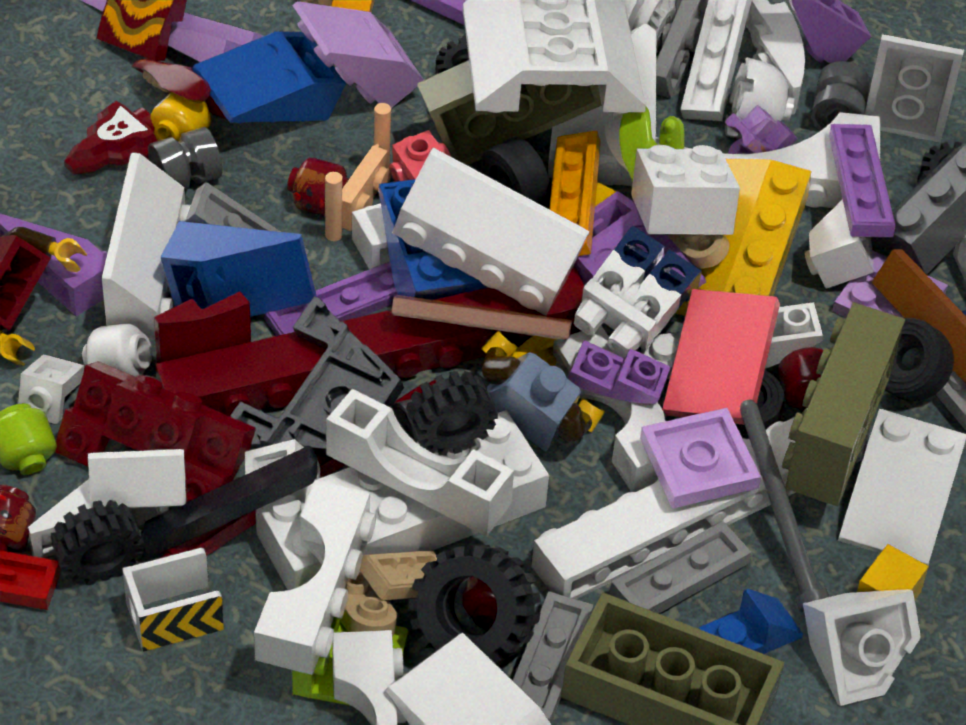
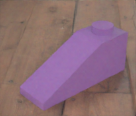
(830, 28)
(74, 290)

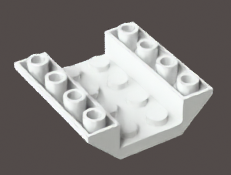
(551, 45)

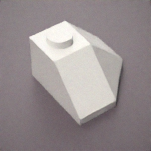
(861, 640)

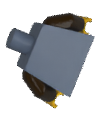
(536, 395)

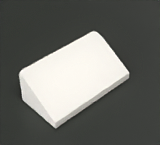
(138, 478)

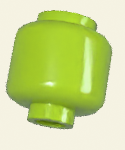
(25, 439)

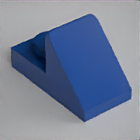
(758, 625)

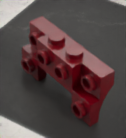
(152, 418)

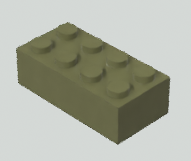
(472, 132)
(841, 403)
(665, 671)

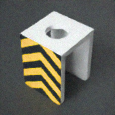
(178, 619)

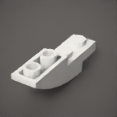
(778, 42)
(794, 329)

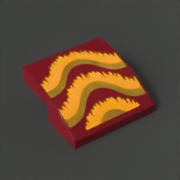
(140, 25)

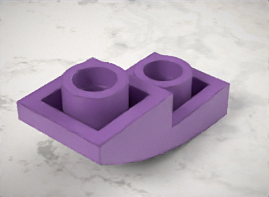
(627, 379)

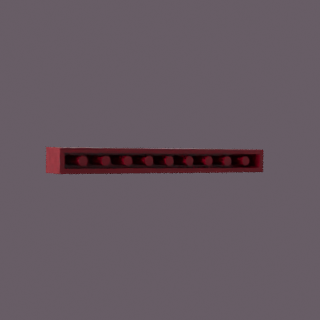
(275, 368)

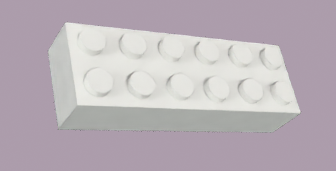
(400, 520)

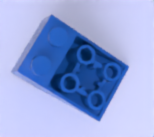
(272, 80)
(220, 261)
(413, 269)

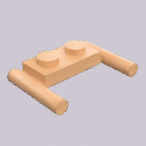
(364, 181)

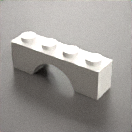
(370, 440)
(628, 452)
(298, 621)
(363, 670)

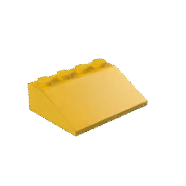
(764, 227)

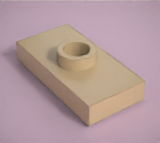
(394, 573)

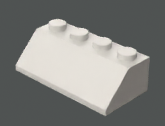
(145, 220)
(489, 231)

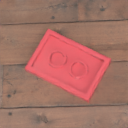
(721, 353)

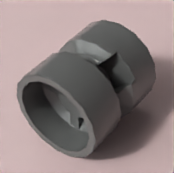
(839, 89)
(189, 159)

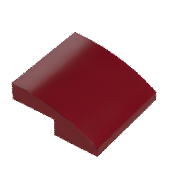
(194, 330)

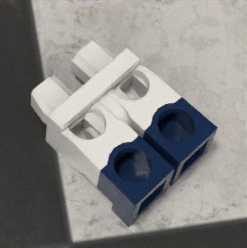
(636, 292)

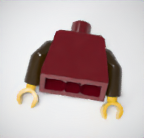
(22, 262)

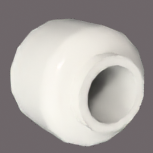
(119, 347)

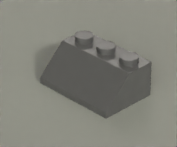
(932, 214)

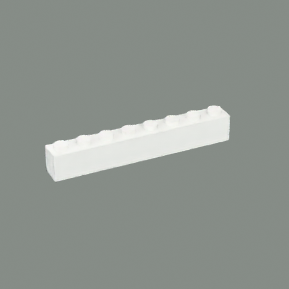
(641, 527)

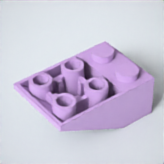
(361, 50)

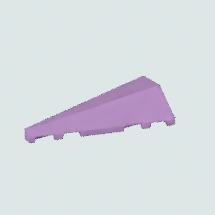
(200, 36)

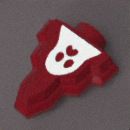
(112, 139)

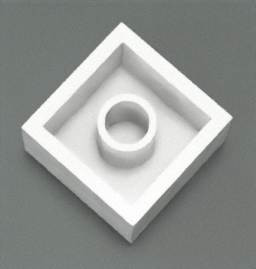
(685, 191)

